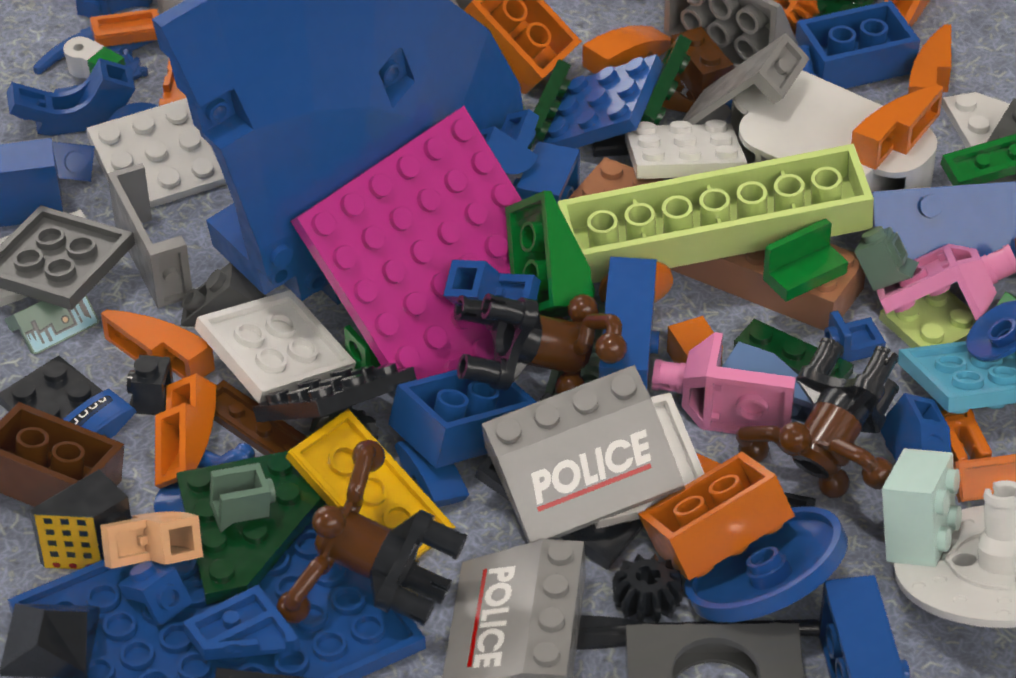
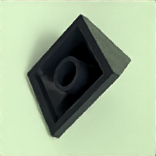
(50, 641)

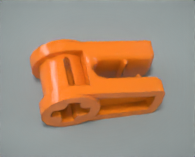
(966, 433)

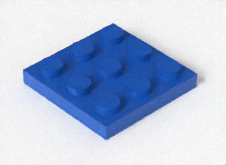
(604, 103)

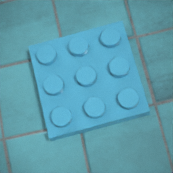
(959, 379)

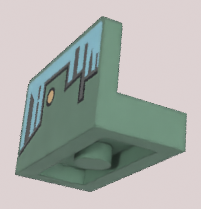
(48, 325)

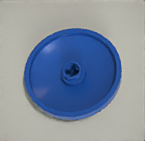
(772, 569)

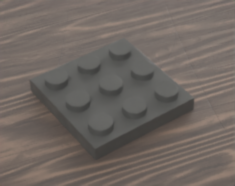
(60, 256)

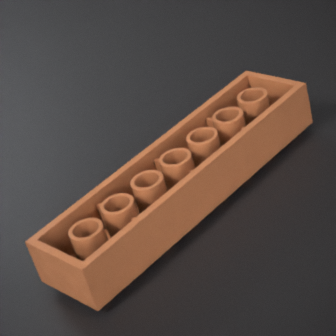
(744, 273)

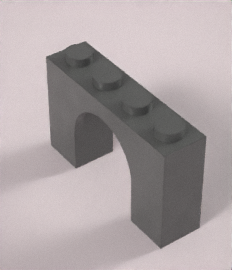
(754, 649)

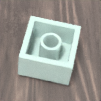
(920, 507)

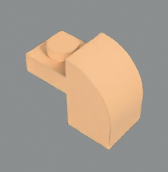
(152, 537)

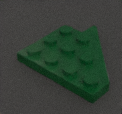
(248, 548)

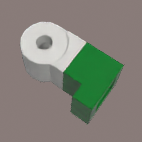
(83, 54)

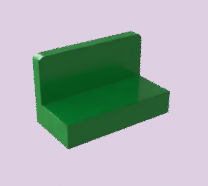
(802, 261)

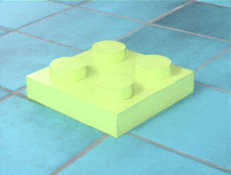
(931, 321)

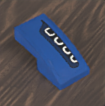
(102, 413)

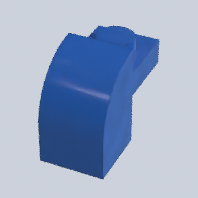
(512, 141)
(478, 278)

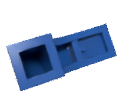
(74, 110)

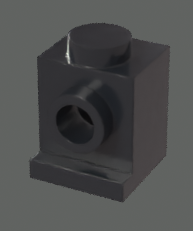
(149, 384)

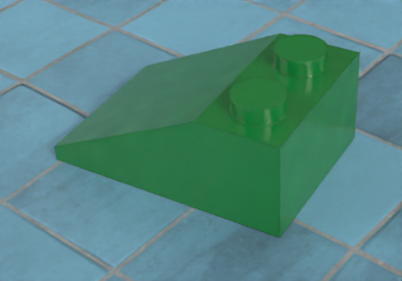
(545, 247)

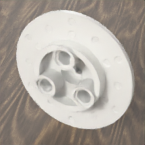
(978, 573)

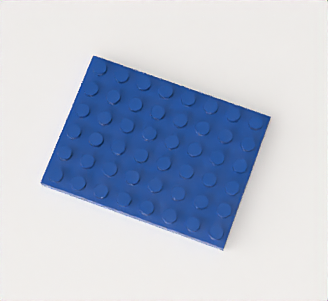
(337, 639)

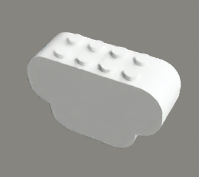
(822, 117)

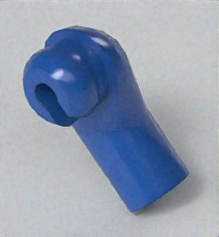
(240, 452)

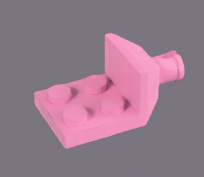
(951, 265)
(722, 396)

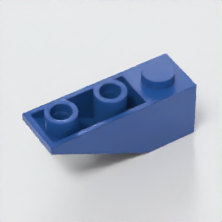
(915, 424)

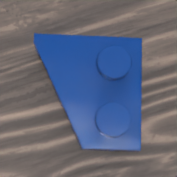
(241, 628)

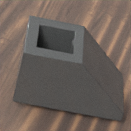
(221, 290)

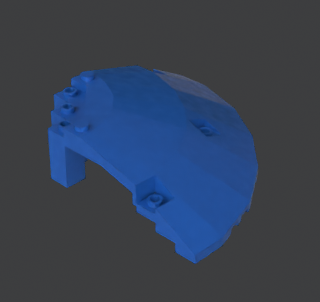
(313, 98)

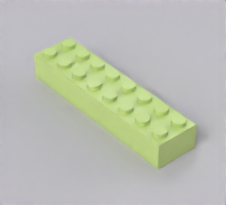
(722, 210)

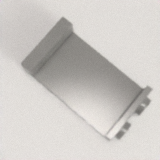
(770, 69)
(161, 264)

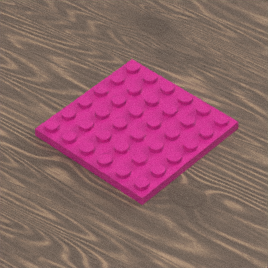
(394, 236)

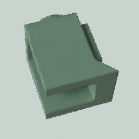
(884, 258)
(240, 494)

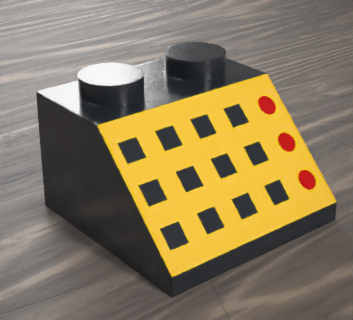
(70, 522)

